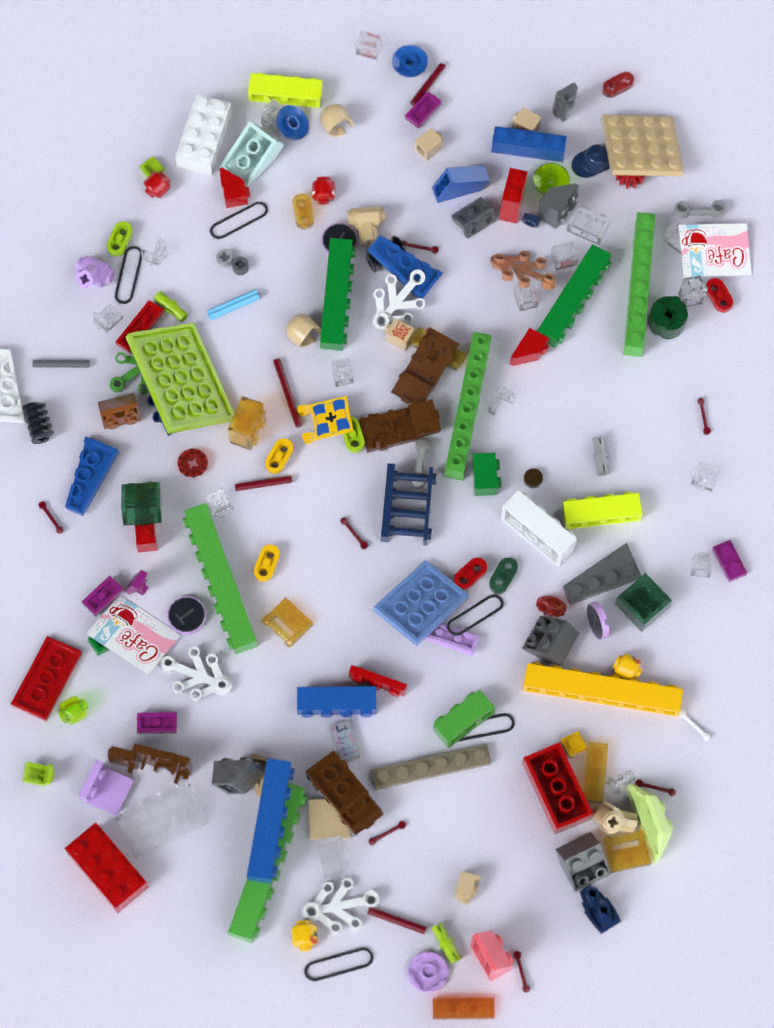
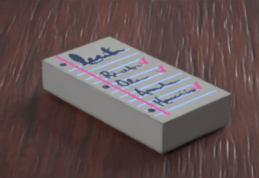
(345, 741)

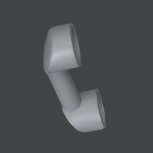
(683, 210)
(422, 447)

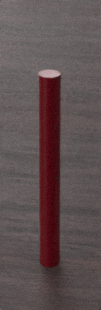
(287, 392)

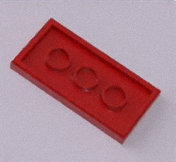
(46, 678)

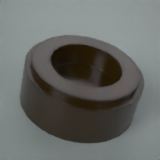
(533, 478)

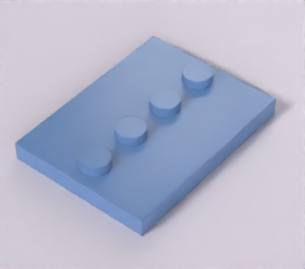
(420, 603)

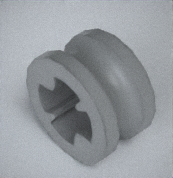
(220, 254)

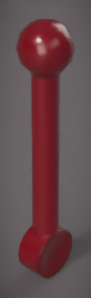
(434, 249)
(707, 430)
(42, 505)
(363, 544)
(639, 783)
(401, 825)
(517, 955)

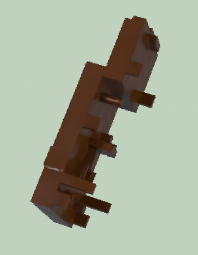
(425, 367)
(399, 426)
(153, 757)
(344, 793)

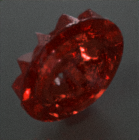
(188, 456)
(551, 606)

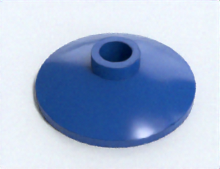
(409, 54)
(296, 118)

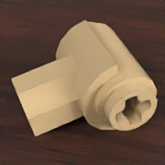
(366, 221)
(614, 819)

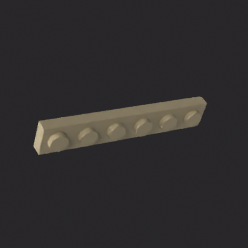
(431, 767)

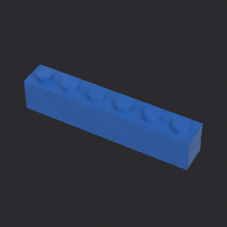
(269, 821)

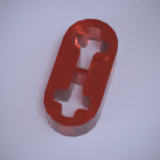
(618, 84)

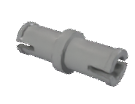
(600, 455)

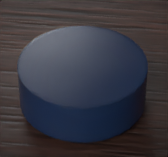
(531, 220)

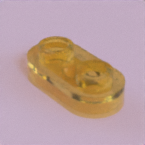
(304, 212)

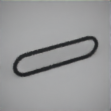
(242, 226)
(121, 272)
(479, 621)
(492, 733)
(341, 972)

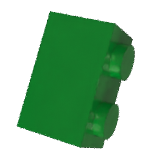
(485, 474)

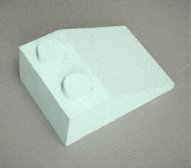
(252, 153)

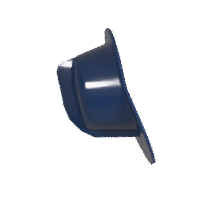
(591, 161)

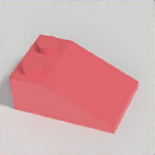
(491, 954)

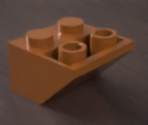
(119, 411)

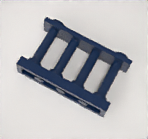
(392, 493)

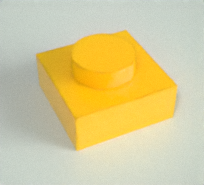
(573, 744)

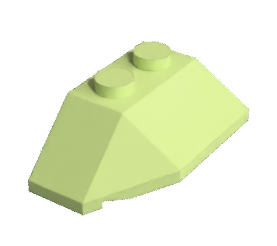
(651, 819)

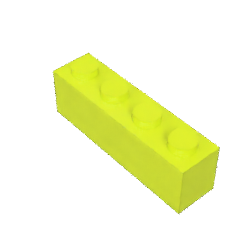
(285, 90)
(601, 510)

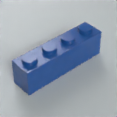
(528, 144)
(336, 701)

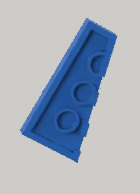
(402, 264)
(92, 469)

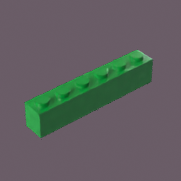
(336, 294)
(574, 295)

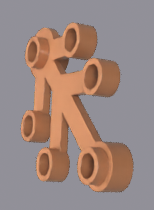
(502, 263)

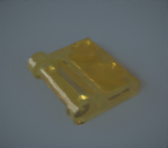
(292, 618)
(629, 857)

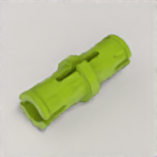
(171, 306)
(446, 943)

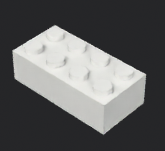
(203, 135)
(538, 528)

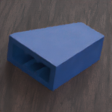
(460, 182)

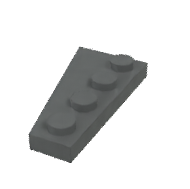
(607, 574)

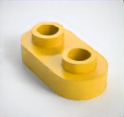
(279, 457)
(266, 564)

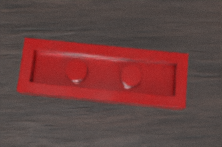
(143, 321)
(393, 686)

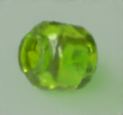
(73, 710)

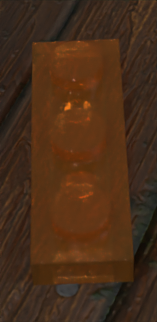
(463, 1008)

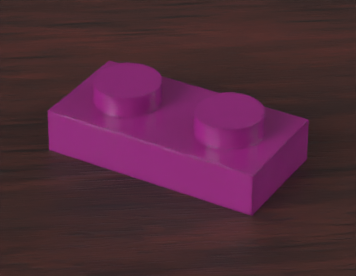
(423, 109)
(729, 561)
(102, 596)
(157, 723)

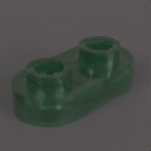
(504, 575)

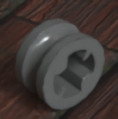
(244, 270)

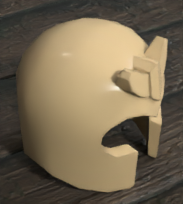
(332, 116)
(299, 328)

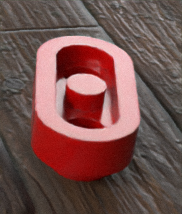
(720, 296)
(469, 574)

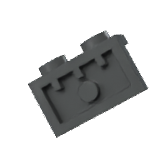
(564, 101)
(474, 217)

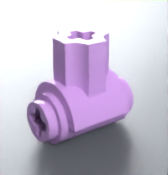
(93, 272)

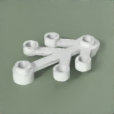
(395, 302)
(199, 676)
(337, 906)

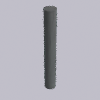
(62, 363)

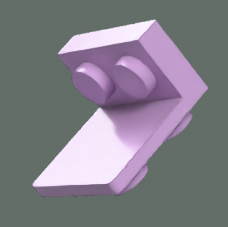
(105, 788)

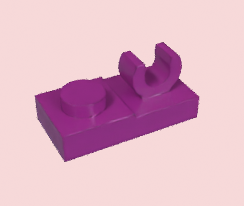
(137, 583)

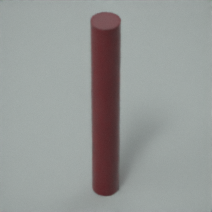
(428, 83)
(263, 483)
(397, 920)

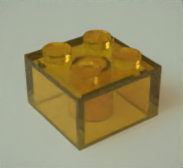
(247, 423)

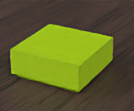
(150, 166)

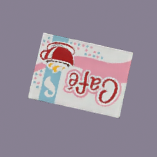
(715, 250)
(133, 635)

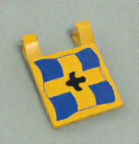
(329, 419)

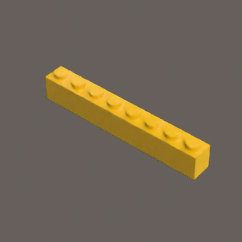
(602, 689)

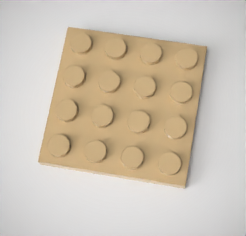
(642, 145)

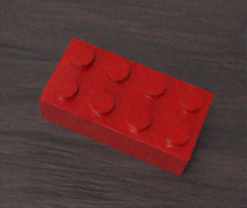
(557, 788)
(106, 867)

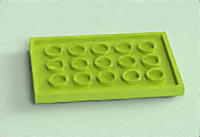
(180, 377)

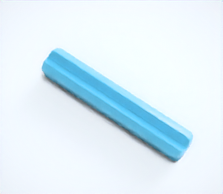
(233, 304)

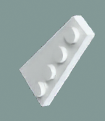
(9, 396)

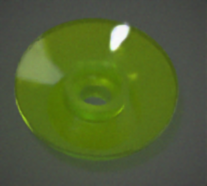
(550, 172)

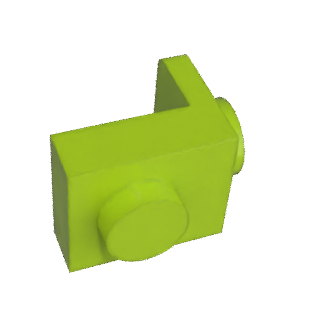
(38, 774)

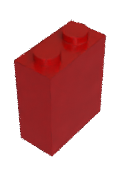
(513, 195)

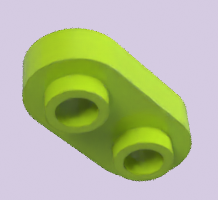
(119, 240)
(354, 437)

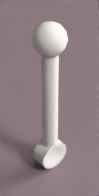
(682, 714)

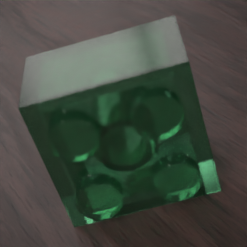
(141, 503)
(643, 602)

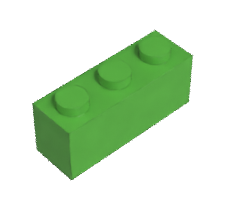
(463, 718)

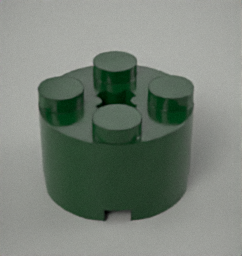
(668, 317)

